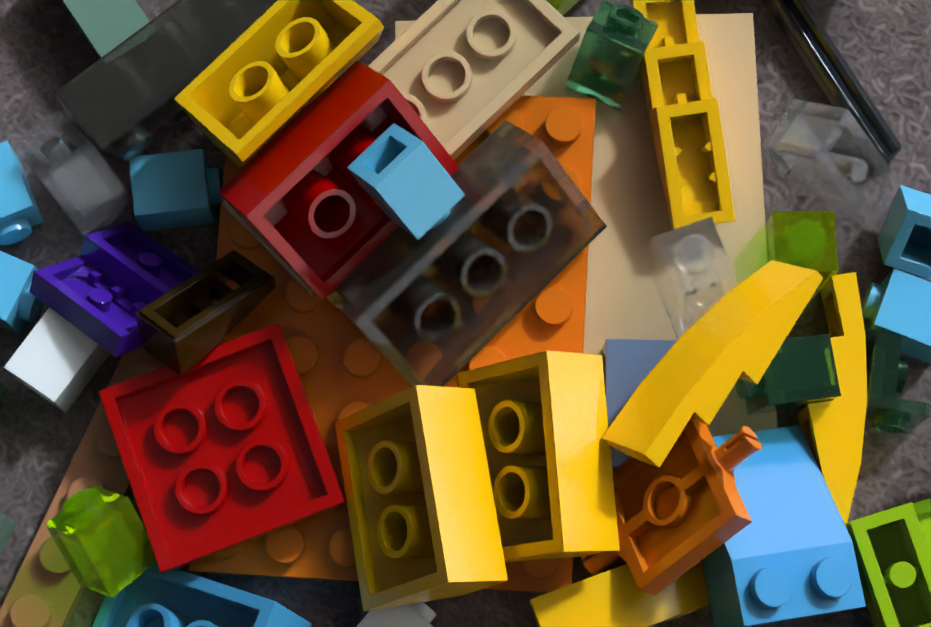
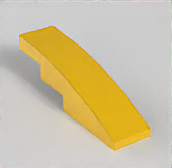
(684, 116)
(699, 371)
(837, 426)
(615, 601)

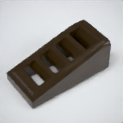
(183, 341)

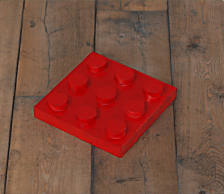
(222, 449)

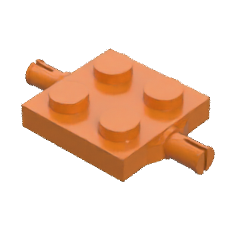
(677, 511)

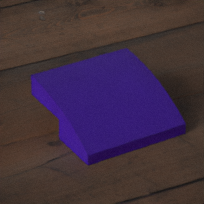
(109, 283)

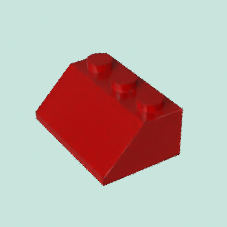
(300, 186)

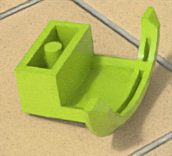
(895, 564)

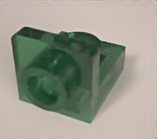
(611, 54)
(885, 377)

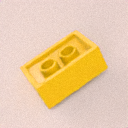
(276, 72)
(548, 454)
(420, 498)

